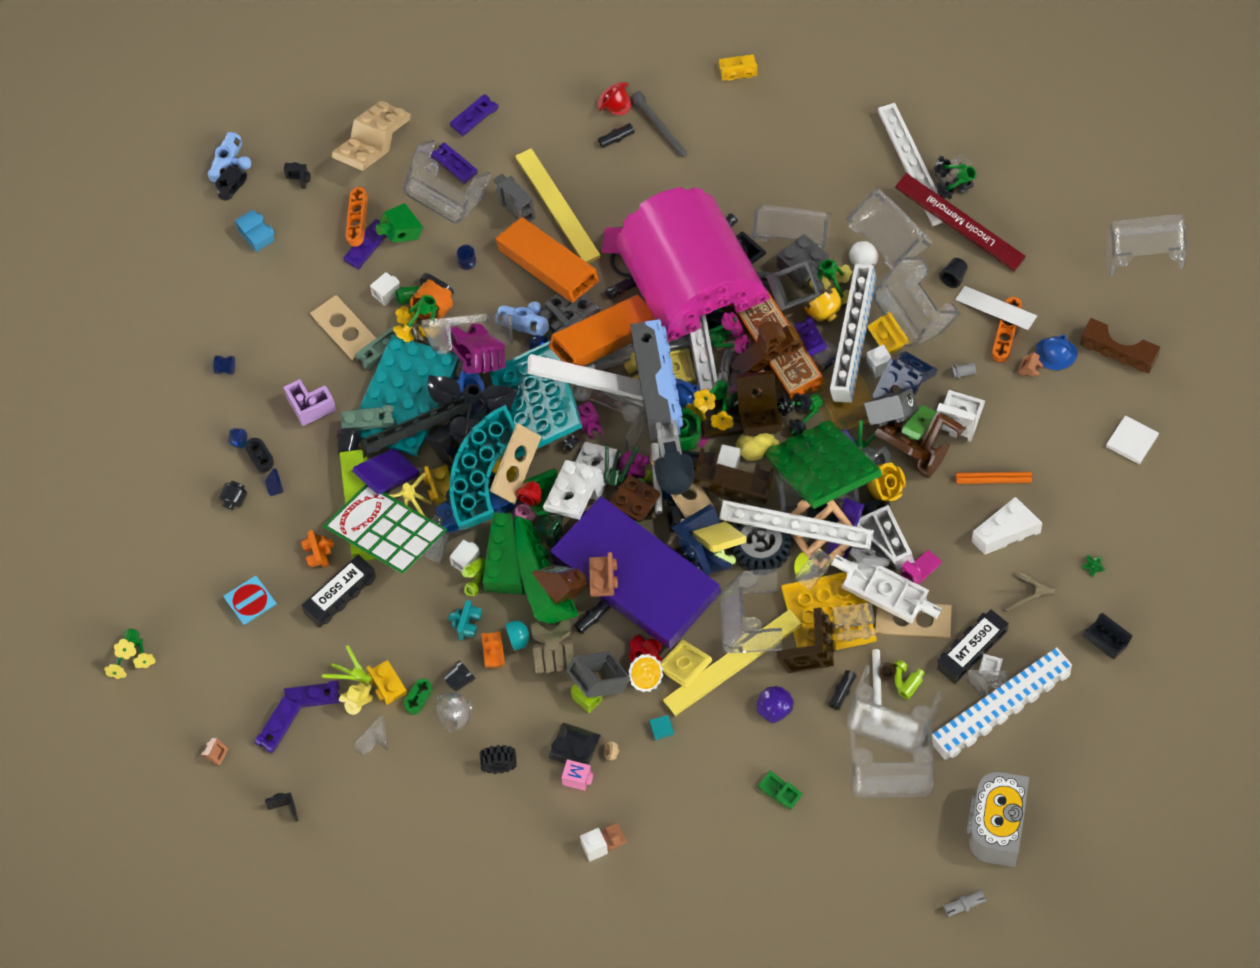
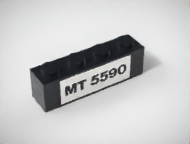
(339, 591)
(972, 646)

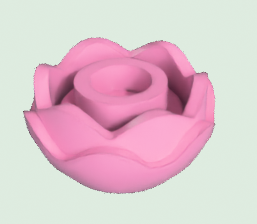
(523, 508)

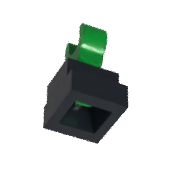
(714, 318)

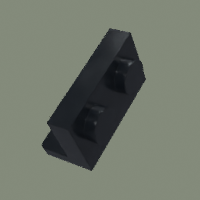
(1108, 636)

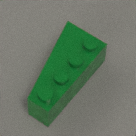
(502, 565)

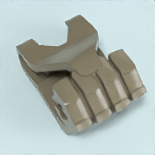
(552, 647)

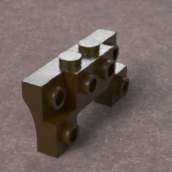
(731, 481)

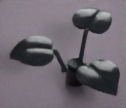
(444, 389)

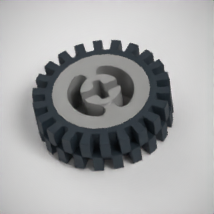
(754, 554)

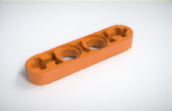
(356, 216)
(1008, 330)

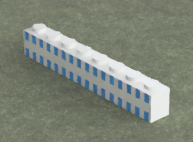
(853, 333)
(1001, 703)

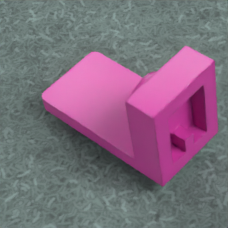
(921, 567)

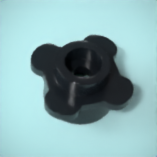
(570, 442)

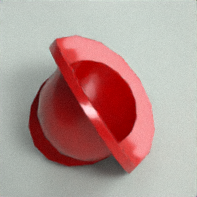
(615, 99)

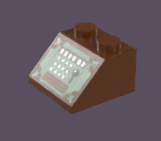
(561, 582)

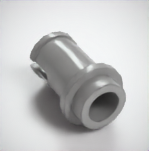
(963, 370)

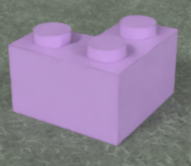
(310, 405)

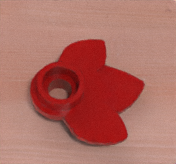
(641, 647)

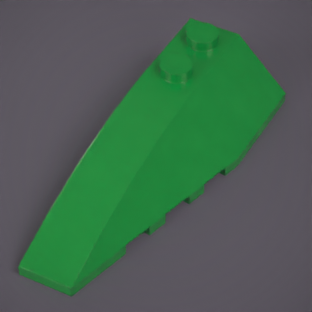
(533, 557)

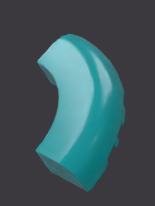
(474, 465)

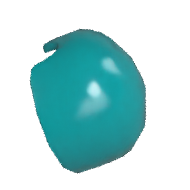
(518, 634)

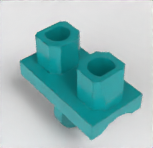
(464, 628)

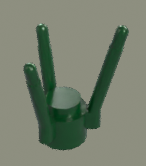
(614, 475)

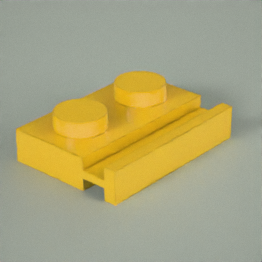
(888, 333)

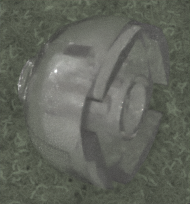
(453, 711)

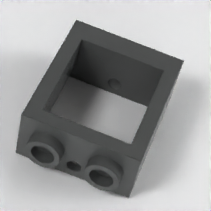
(778, 290)
(581, 672)

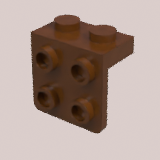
(635, 498)

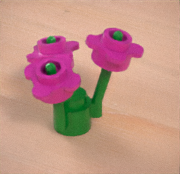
(732, 325)

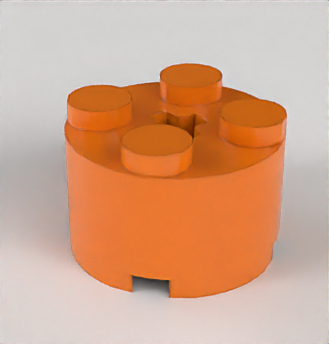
(441, 295)

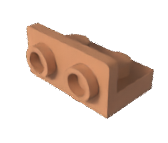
(602, 575)

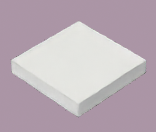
(1132, 440)

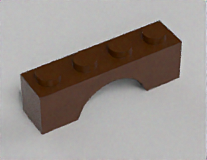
(1140, 355)

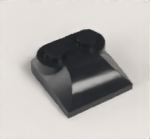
(574, 744)

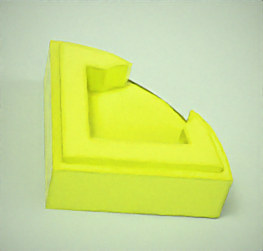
(799, 562)

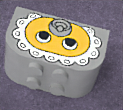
(998, 818)

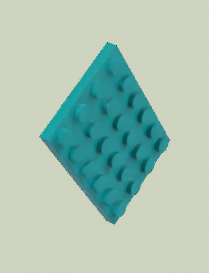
(402, 383)
(541, 402)

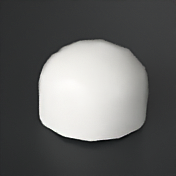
(863, 253)

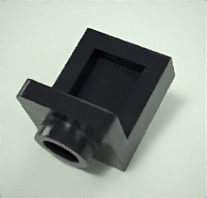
(297, 171)

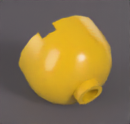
(825, 306)
(889, 485)

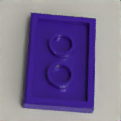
(386, 471)

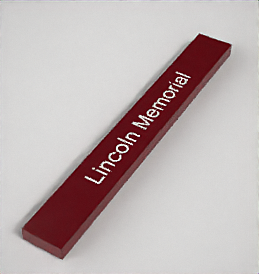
(960, 222)

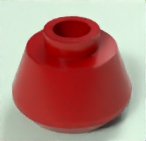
(530, 493)

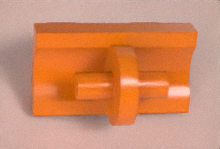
(321, 548)
(493, 649)

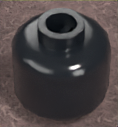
(233, 495)

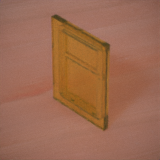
(847, 414)

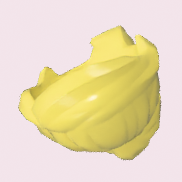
(754, 447)

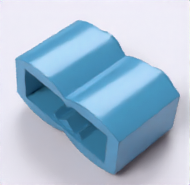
(255, 230)

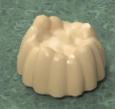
(611, 750)

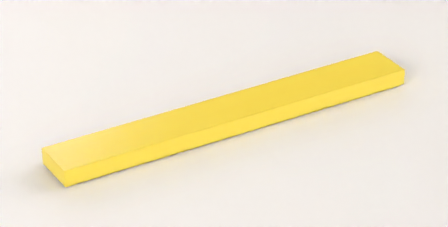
(557, 206)
(724, 669)

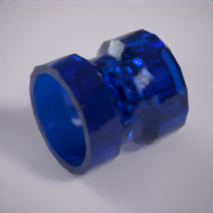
(466, 257)
(224, 364)

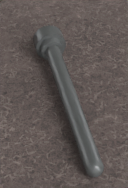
(639, 100)

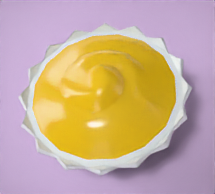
(645, 673)

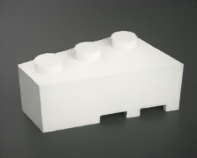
(1006, 526)
(887, 536)

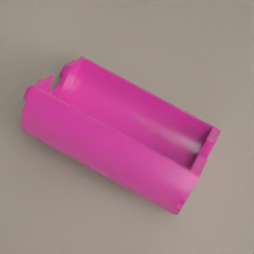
(687, 260)

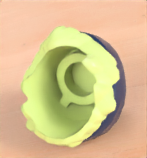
(719, 560)

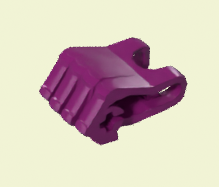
(478, 349)

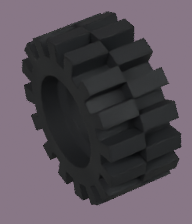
(498, 759)

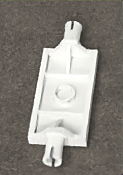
(886, 589)

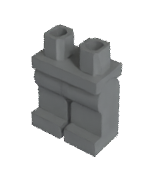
(514, 198)
(562, 310)

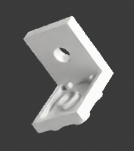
(963, 410)

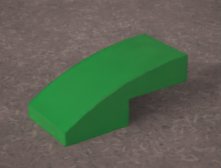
(779, 790)

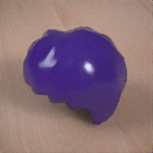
(774, 704)

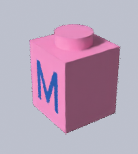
(577, 775)

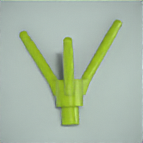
(355, 674)

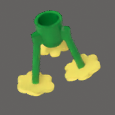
(829, 270)

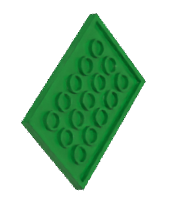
(822, 463)

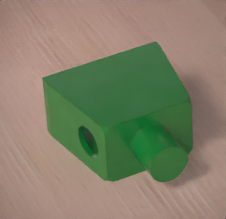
(399, 224)

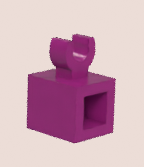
(589, 419)
(637, 467)

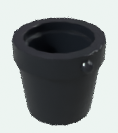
(953, 273)
(348, 439)
(458, 676)

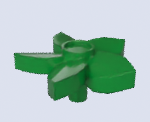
(1094, 565)

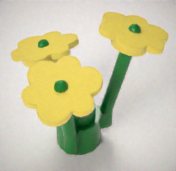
(125, 649)

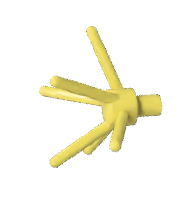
(409, 494)

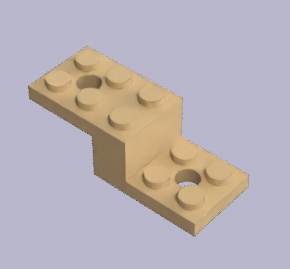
(371, 135)

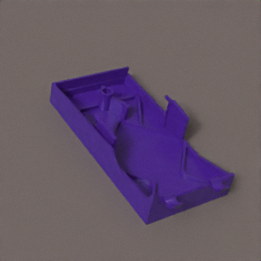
(654, 582)

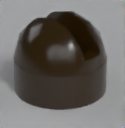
(891, 671)

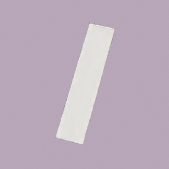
(996, 307)

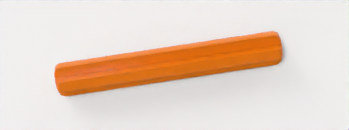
(993, 477)

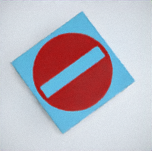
(250, 600)

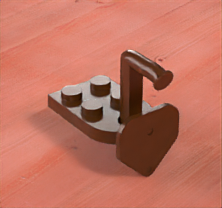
(922, 448)

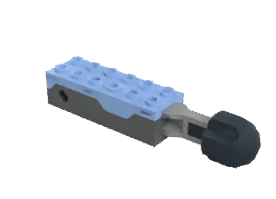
(661, 404)

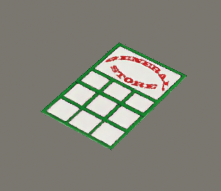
(385, 528)

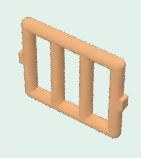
(832, 507)

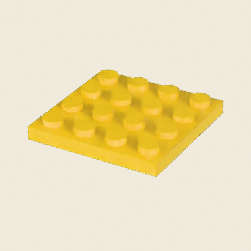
(825, 595)

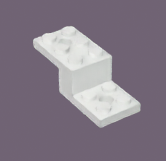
(579, 480)

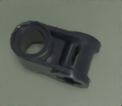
(230, 182)

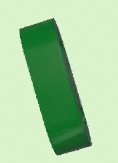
(421, 699)

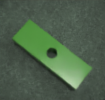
(919, 423)

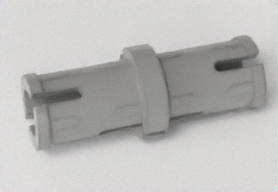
(964, 903)

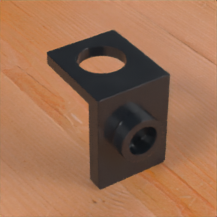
(280, 800)

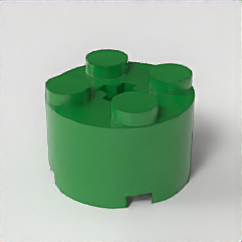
(690, 431)

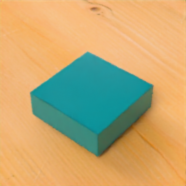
(661, 727)

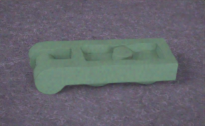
(376, 348)
(368, 418)

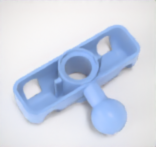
(230, 150)
(524, 317)

